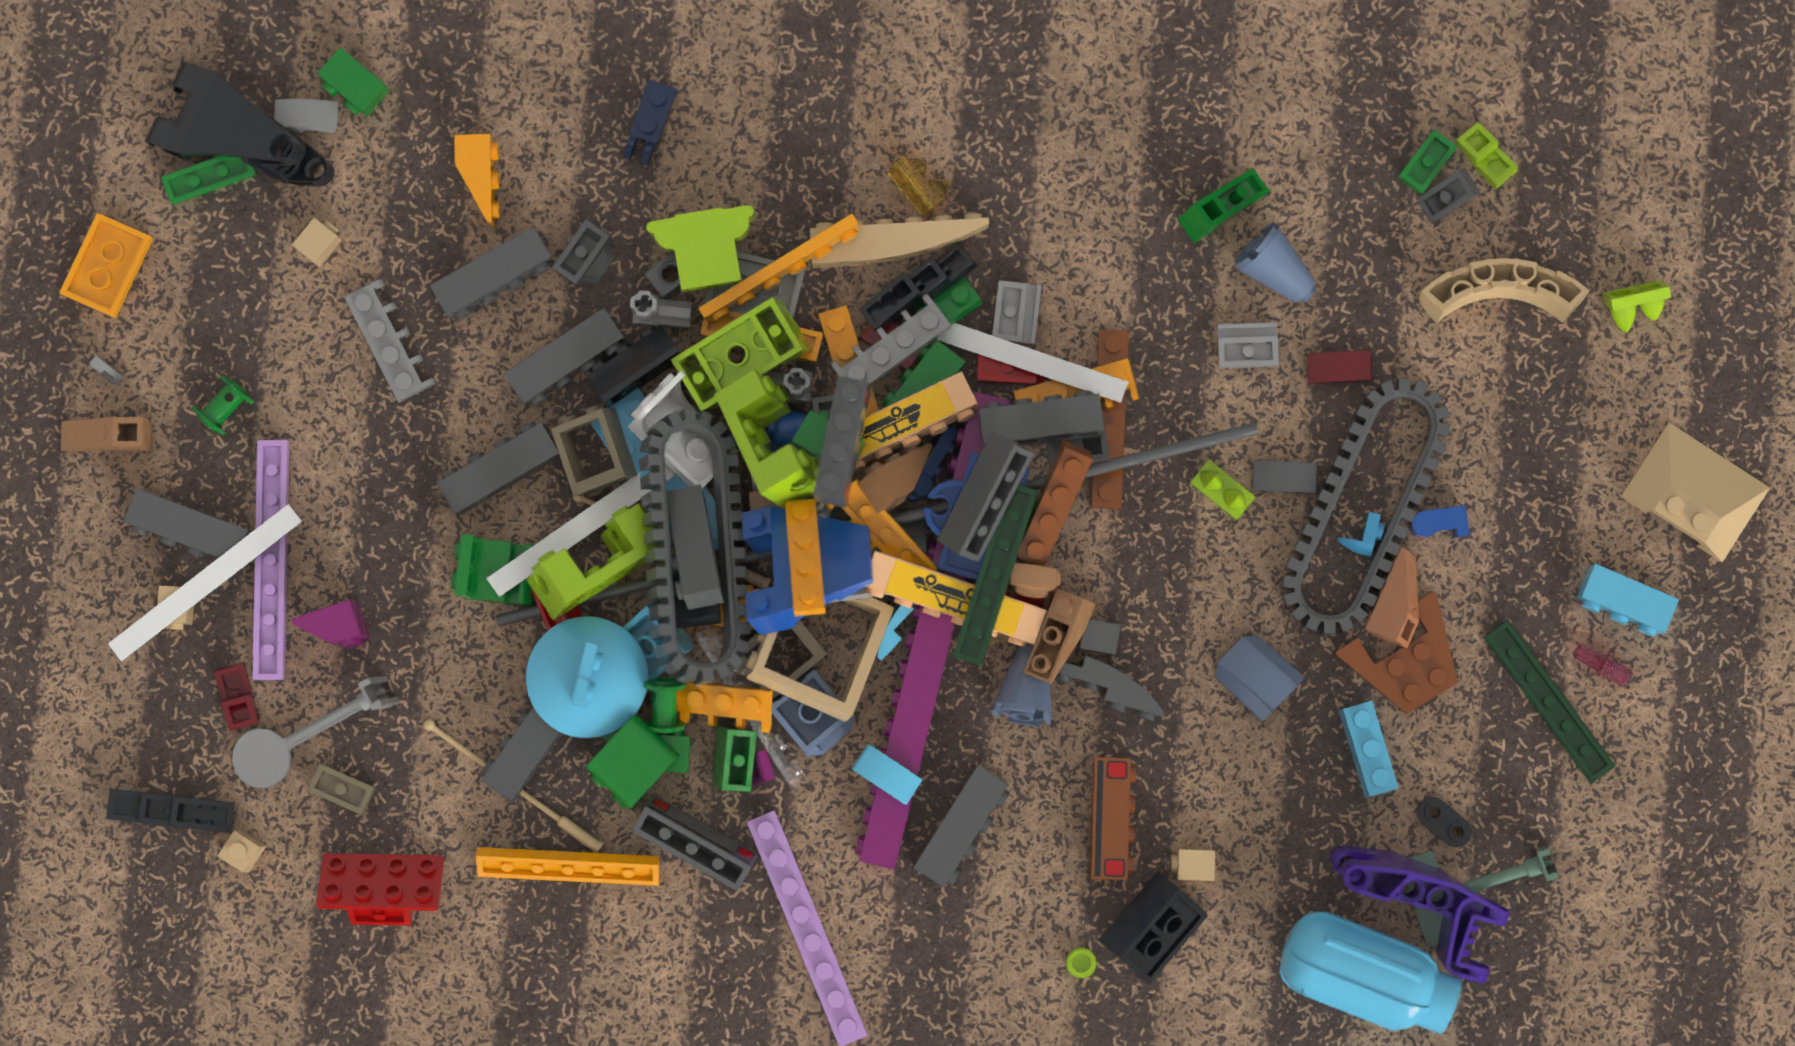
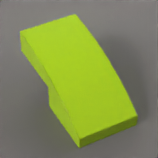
(1486, 157)

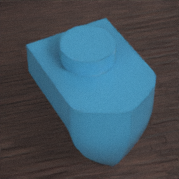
(1372, 531)

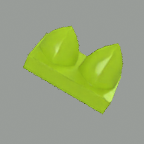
(1623, 302)
(1222, 490)

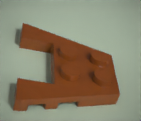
(1411, 673)

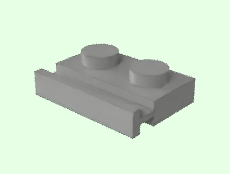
(1016, 312)
(1247, 345)

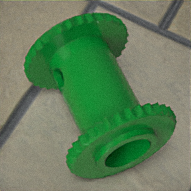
(220, 408)
(664, 704)

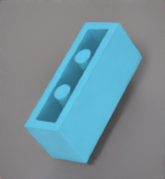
(1626, 600)
(1368, 749)

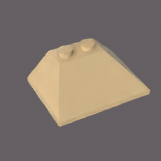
(1695, 491)

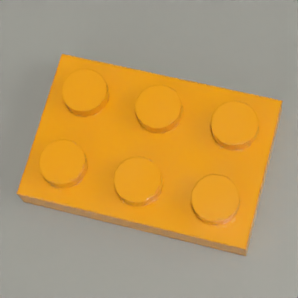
(106, 265)

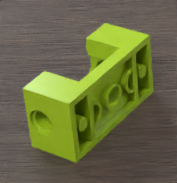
(764, 333)
(748, 408)
(561, 583)

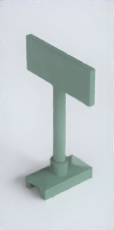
(1431, 921)

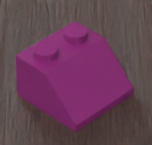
(337, 624)

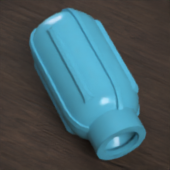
(1367, 974)

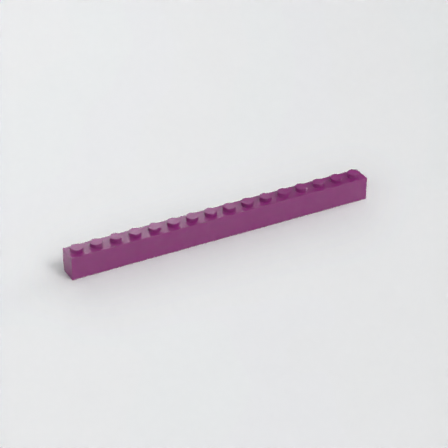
(919, 688)

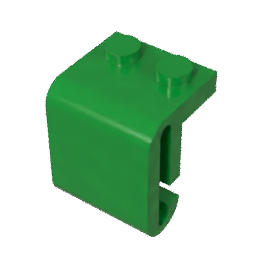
(481, 559)
(631, 762)

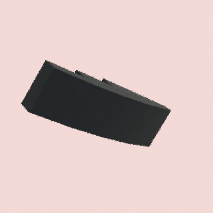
(907, 290)
(170, 810)

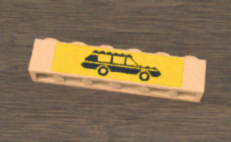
(915, 417)
(950, 596)

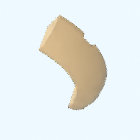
(1503, 279)

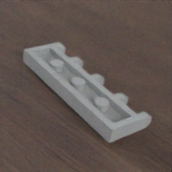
(386, 342)
(897, 345)

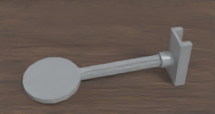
(264, 756)

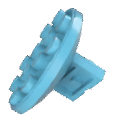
(586, 677)

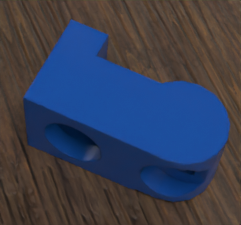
(1440, 520)

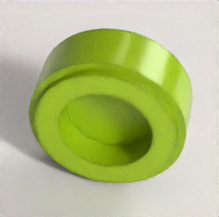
(1081, 962)

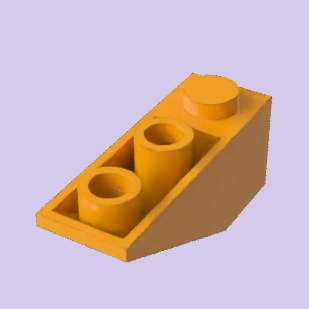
(475, 163)

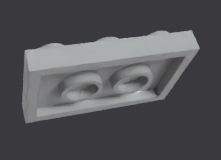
(788, 289)

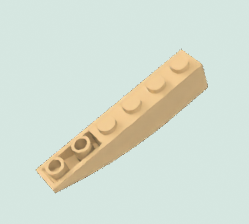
(898, 241)

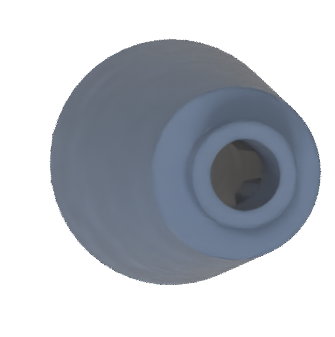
(1276, 265)
(1023, 696)

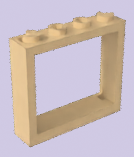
(839, 709)

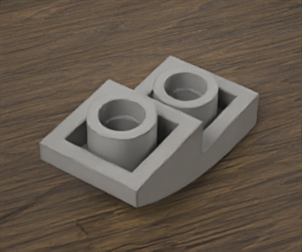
(306, 114)

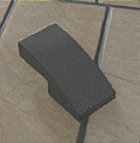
(1285, 477)

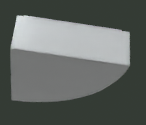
(107, 370)

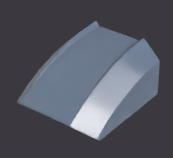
(1257, 675)
(809, 727)

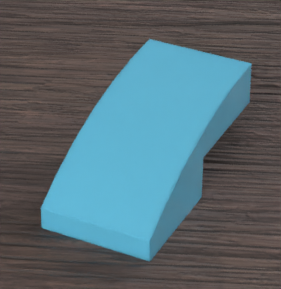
(890, 637)
(886, 774)

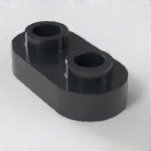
(1444, 822)

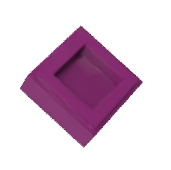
(762, 768)

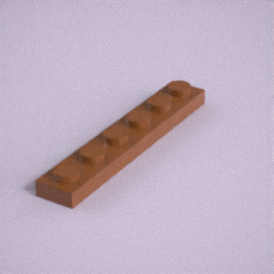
(1108, 486)

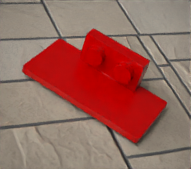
(380, 886)

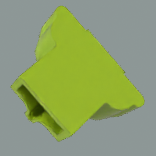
(705, 245)

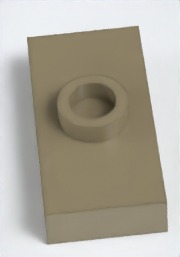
(341, 789)

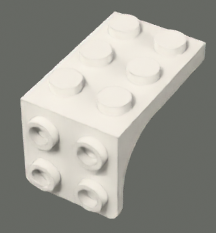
(684, 450)

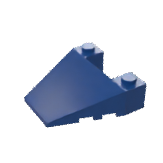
(844, 564)

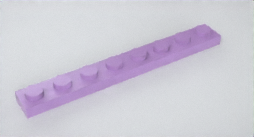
(271, 564)
(807, 928)

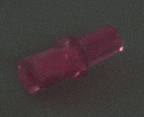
(1603, 665)

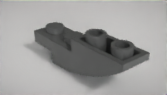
(1120, 689)

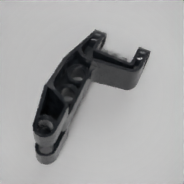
(225, 123)

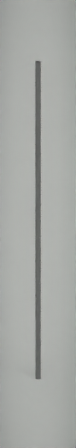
(939, 508)

